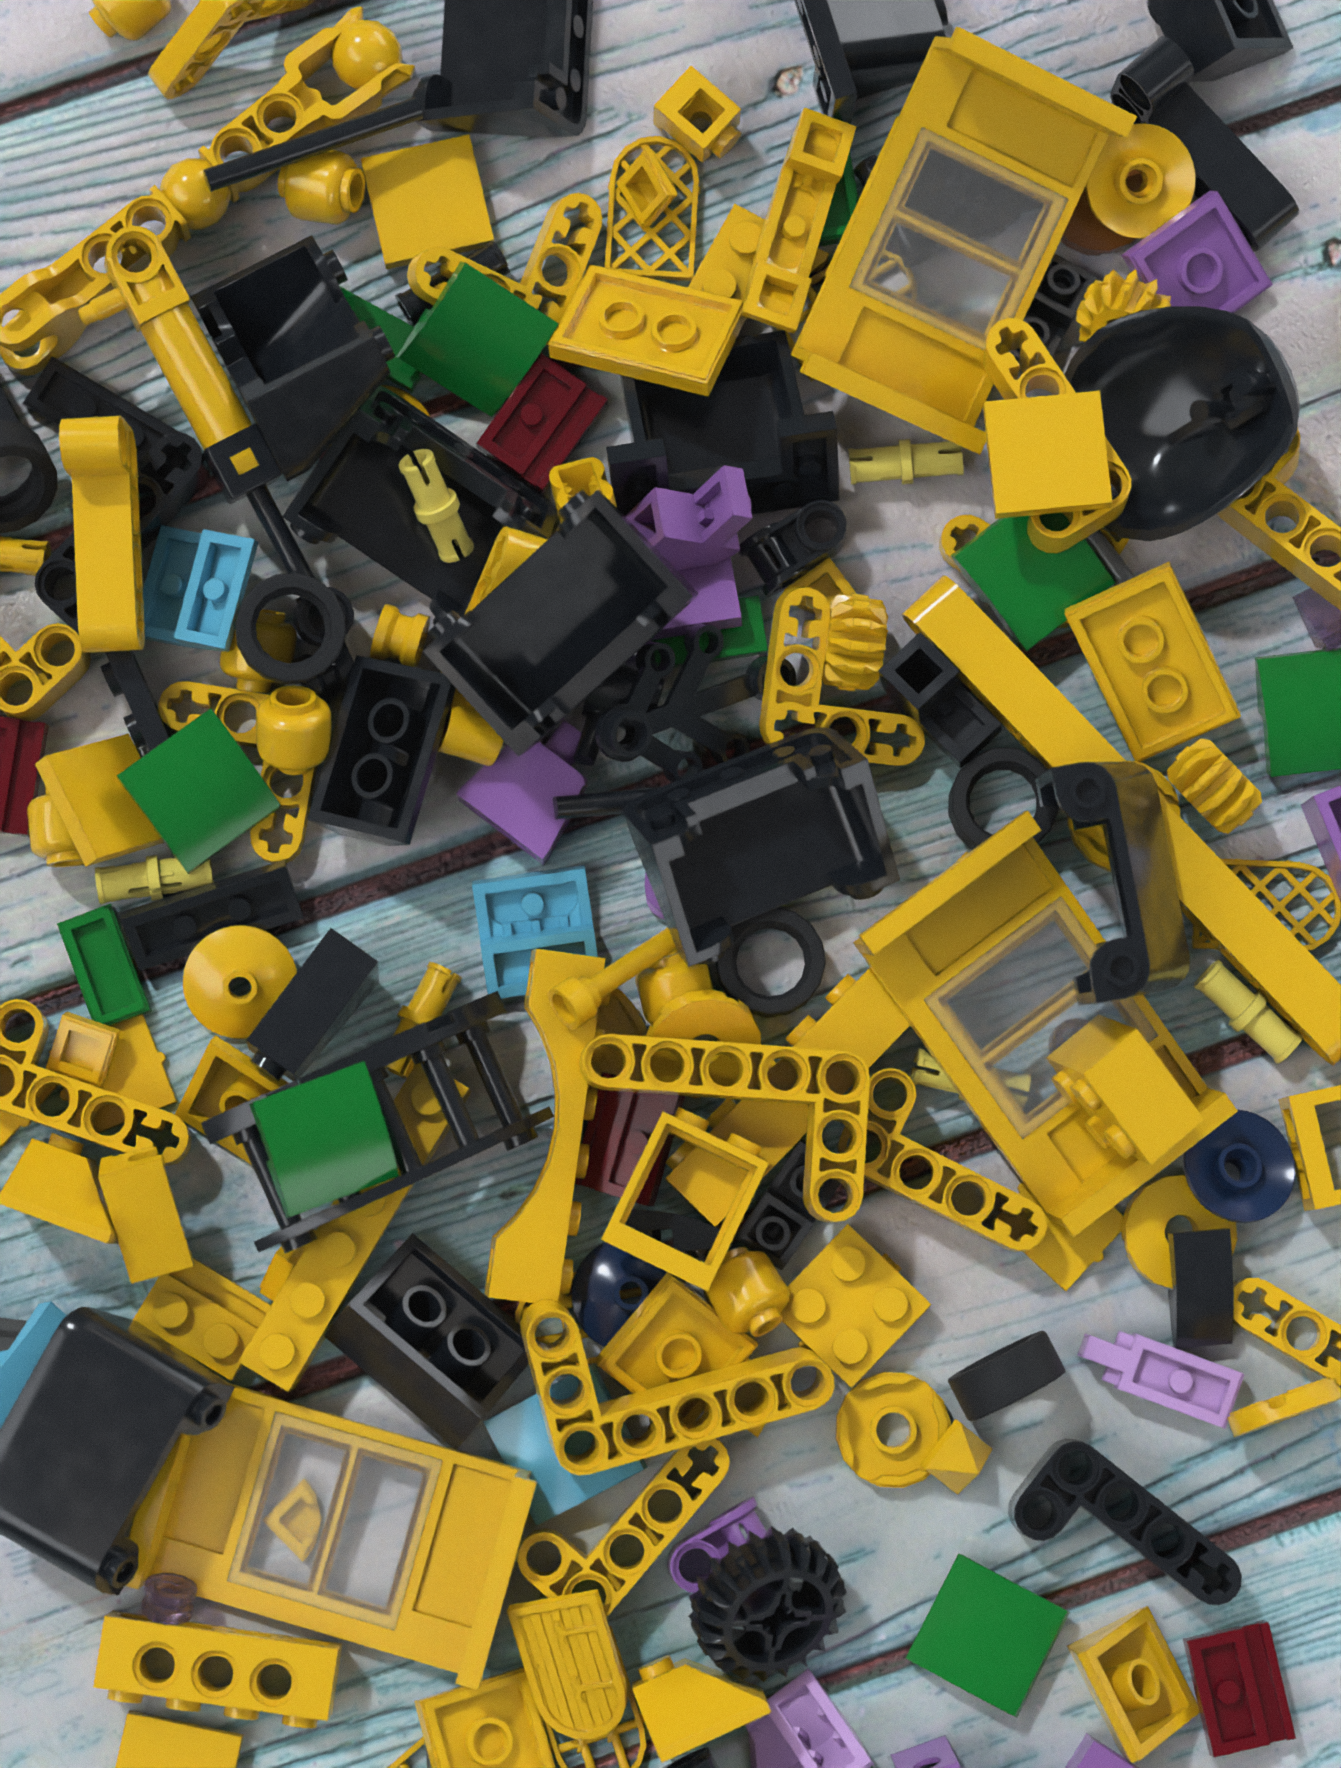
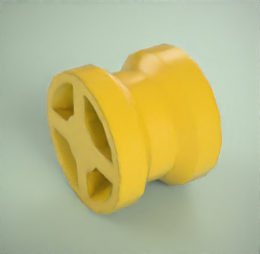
(400, 636)

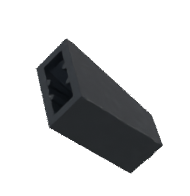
(313, 1007)

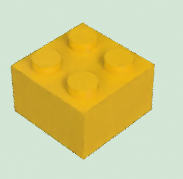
(1123, 1090)

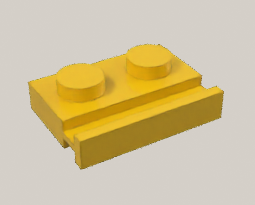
(203, 1316)

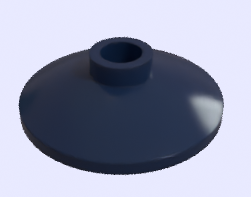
(1263, 1166)
(598, 1286)

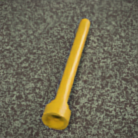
(577, 999)

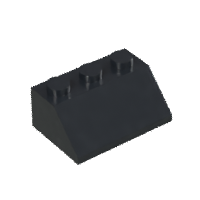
(1222, 34)
(382, 751)
(432, 1340)

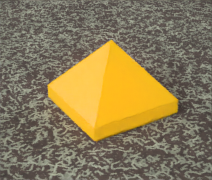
(647, 188)
(957, 1457)

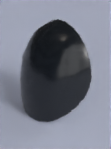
(1191, 409)

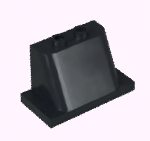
(866, 46)
(745, 423)

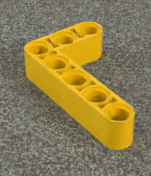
(754, 1085)
(659, 1403)

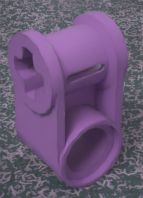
(715, 1537)

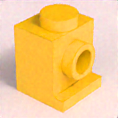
(693, 99)

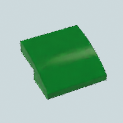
(477, 339)
(1027, 584)
(1300, 711)
(199, 791)
(325, 1139)
(987, 1635)

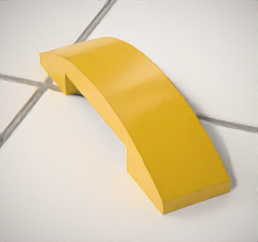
(796, 220)

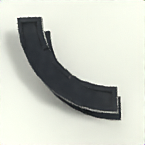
(425, 1047)

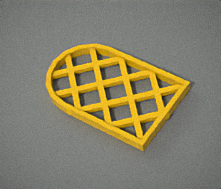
(671, 216)
(1281, 867)

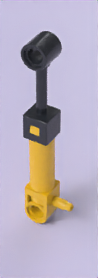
(230, 442)

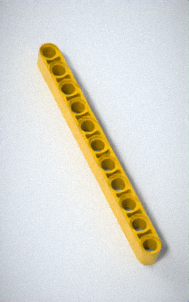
(1205, 885)

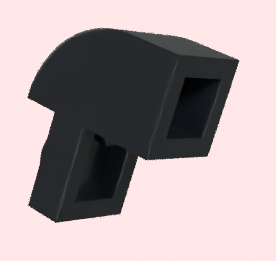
(931, 692)

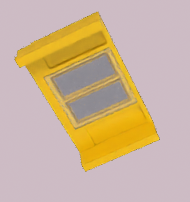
(953, 233)
(990, 990)
(340, 1530)

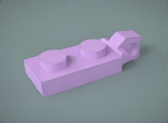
(1166, 1375)

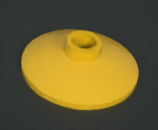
(1165, 185)
(232, 954)

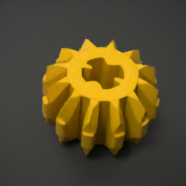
(1115, 299)
(855, 642)
(1214, 786)

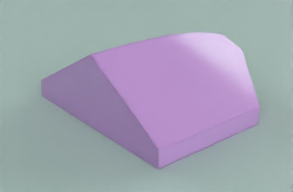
(804, 1731)

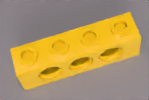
(309, 1661)

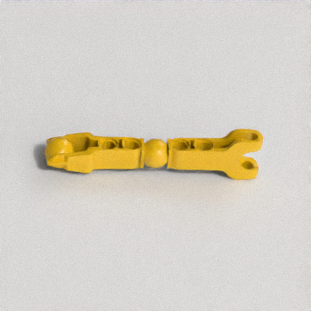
(49, 298)

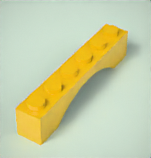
(531, 1246)
(334, 1261)

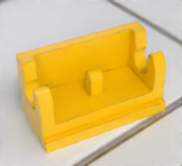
(144, 1214)

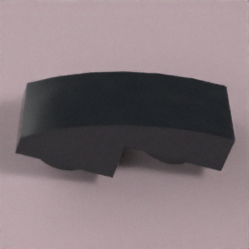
(1056, 302)
(780, 1216)
(687, 1233)
(1202, 1288)

